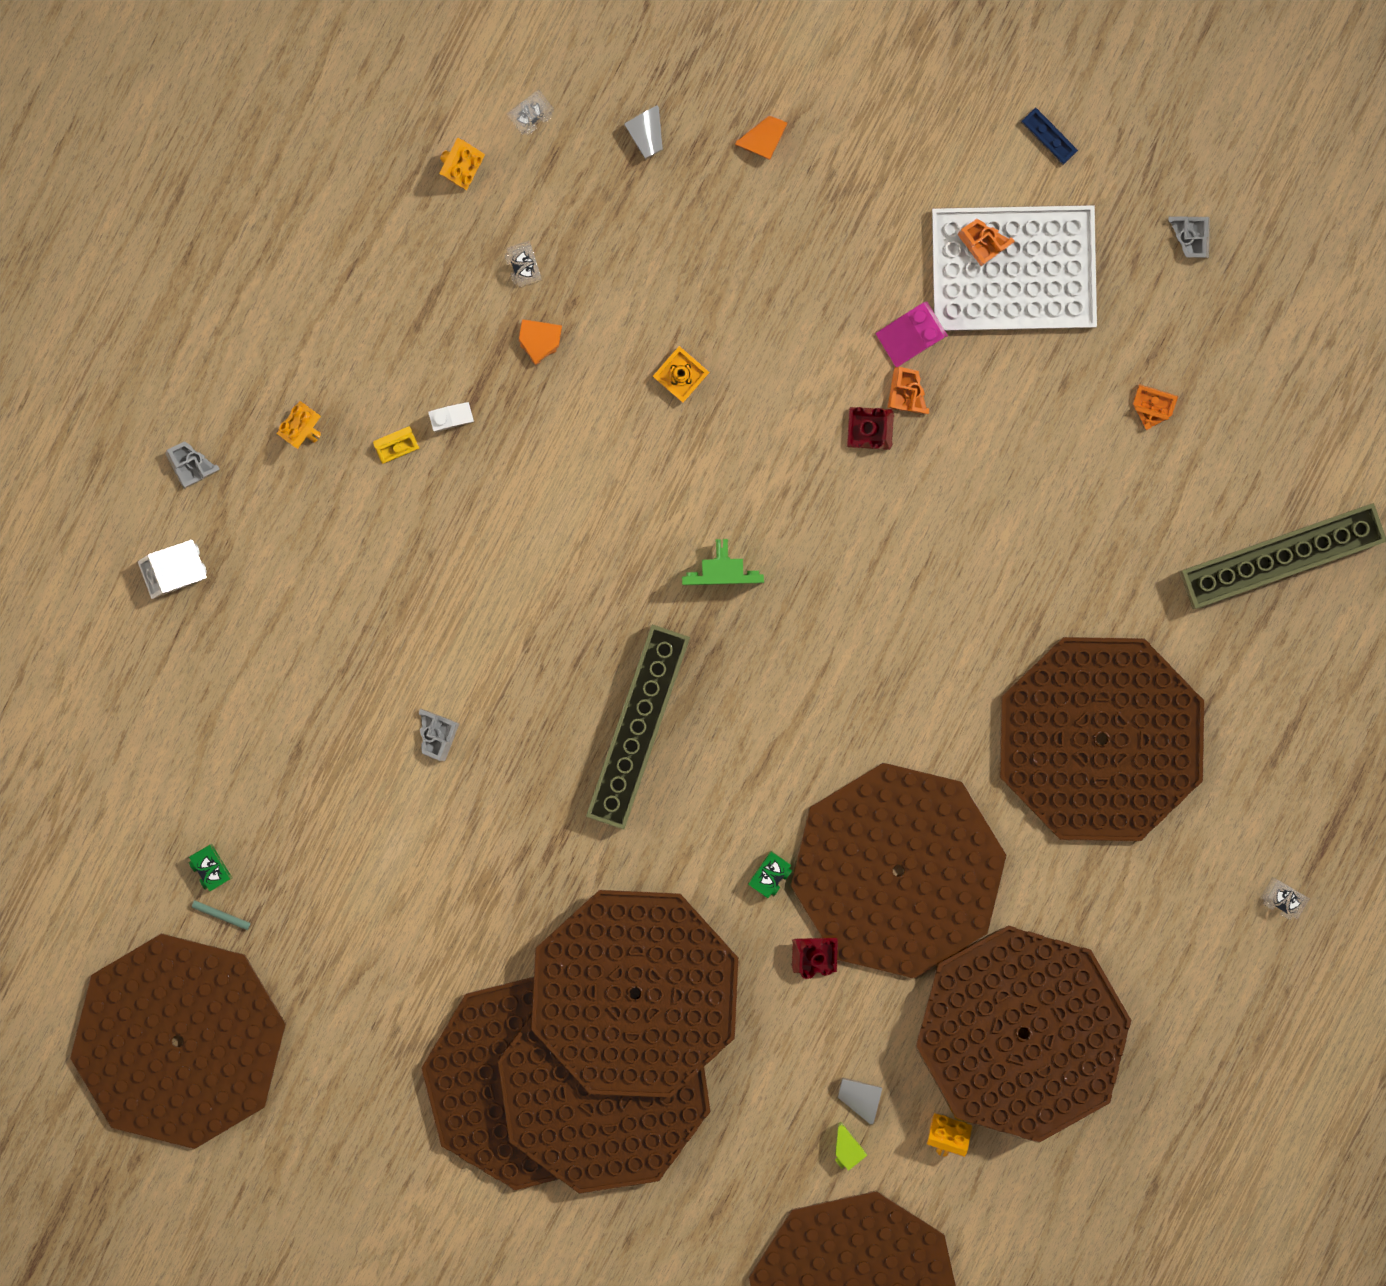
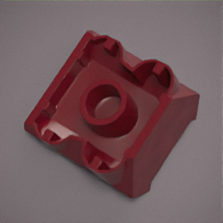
(870, 428)
(814, 956)

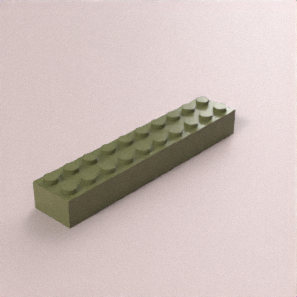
(1283, 556)
(638, 726)

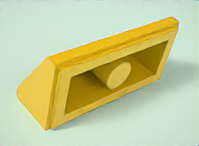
(395, 445)

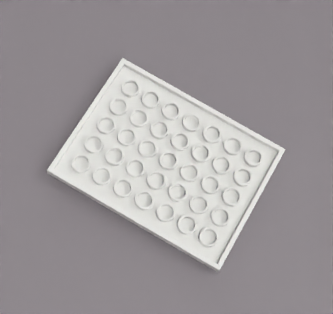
(1032, 284)

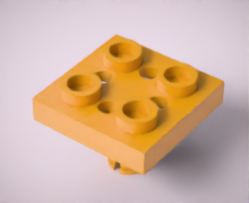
(461, 163)
(666, 375)
(300, 425)
(949, 1135)

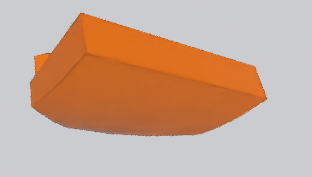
(539, 339)
(1153, 405)

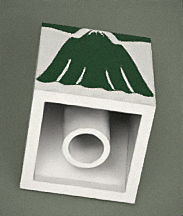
(172, 569)

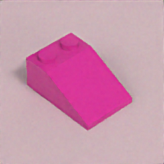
(911, 334)

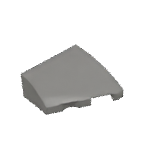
(646, 132)
(1193, 235)
(189, 464)
(436, 734)
(860, 1098)

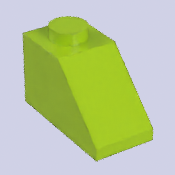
(847, 1149)

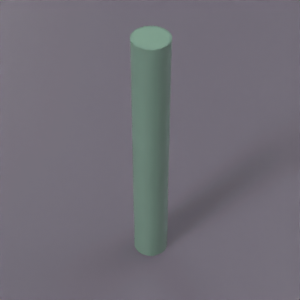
(221, 915)

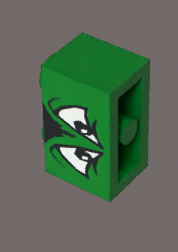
(210, 868)
(770, 874)

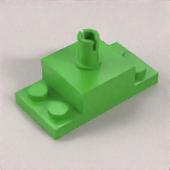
(722, 570)

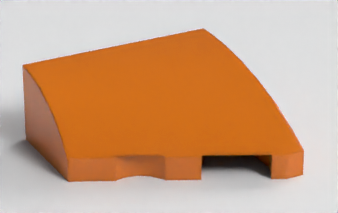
(763, 137)
(983, 241)
(907, 392)

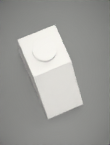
(450, 417)

